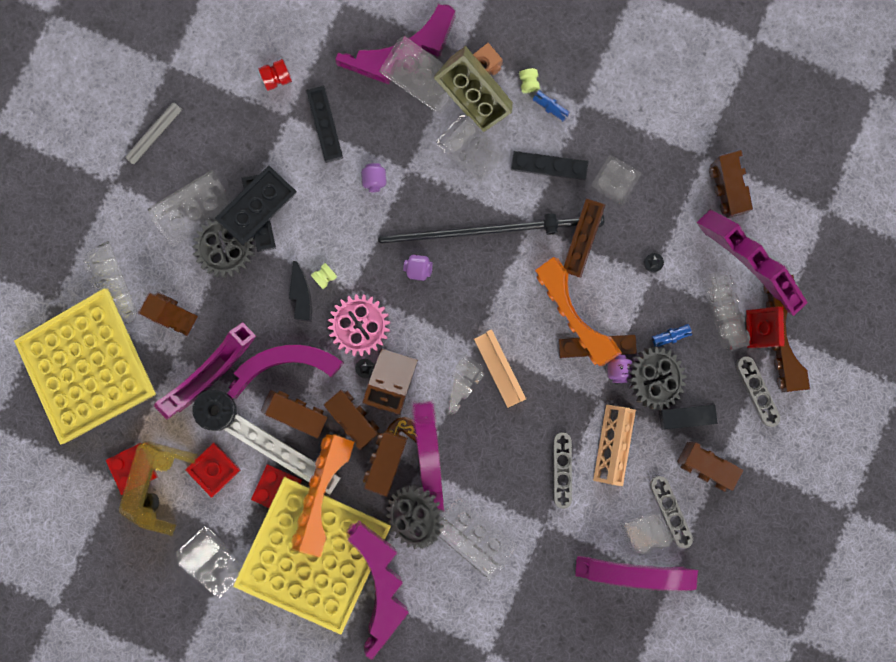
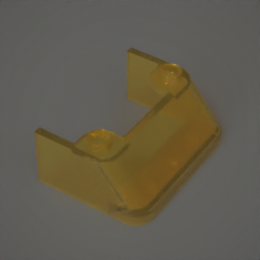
(149, 457)

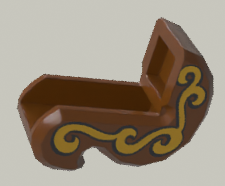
(403, 425)

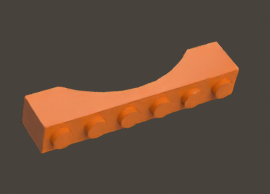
(555, 278)
(310, 532)

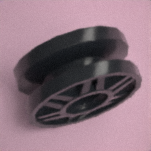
(204, 404)

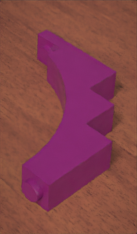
(430, 38)
(754, 257)
(428, 450)
(387, 610)

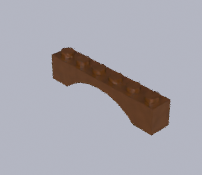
(792, 373)

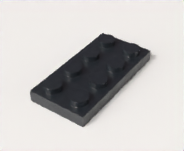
(255, 205)

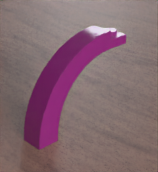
(279, 355)
(207, 374)
(637, 575)

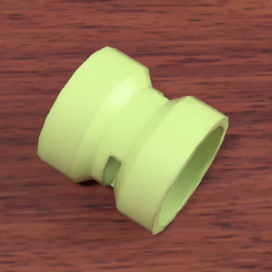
(529, 80)
(324, 275)

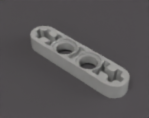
(761, 389)
(559, 470)
(669, 512)

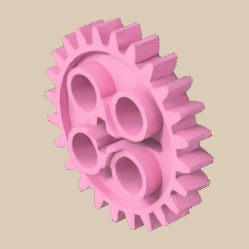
(345, 335)

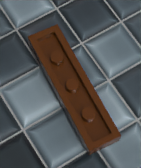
(583, 237)
(572, 348)

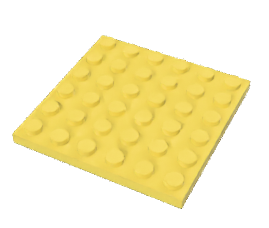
(84, 366)
(304, 584)

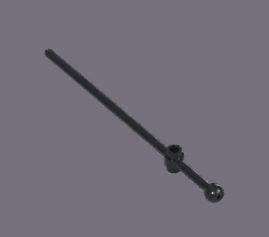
(550, 224)

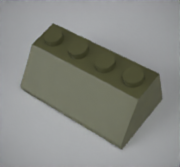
(474, 89)

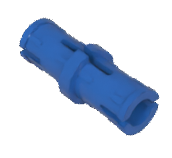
(551, 106)
(672, 335)

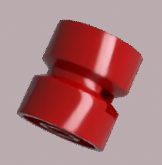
(275, 74)

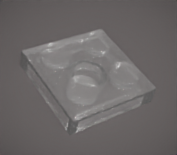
(616, 180)

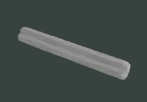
(153, 133)

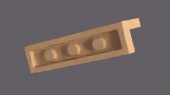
(499, 368)
(619, 450)

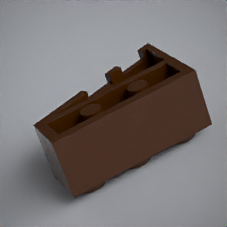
(730, 185)
(167, 313)
(294, 413)
(352, 418)
(384, 462)
(709, 466)

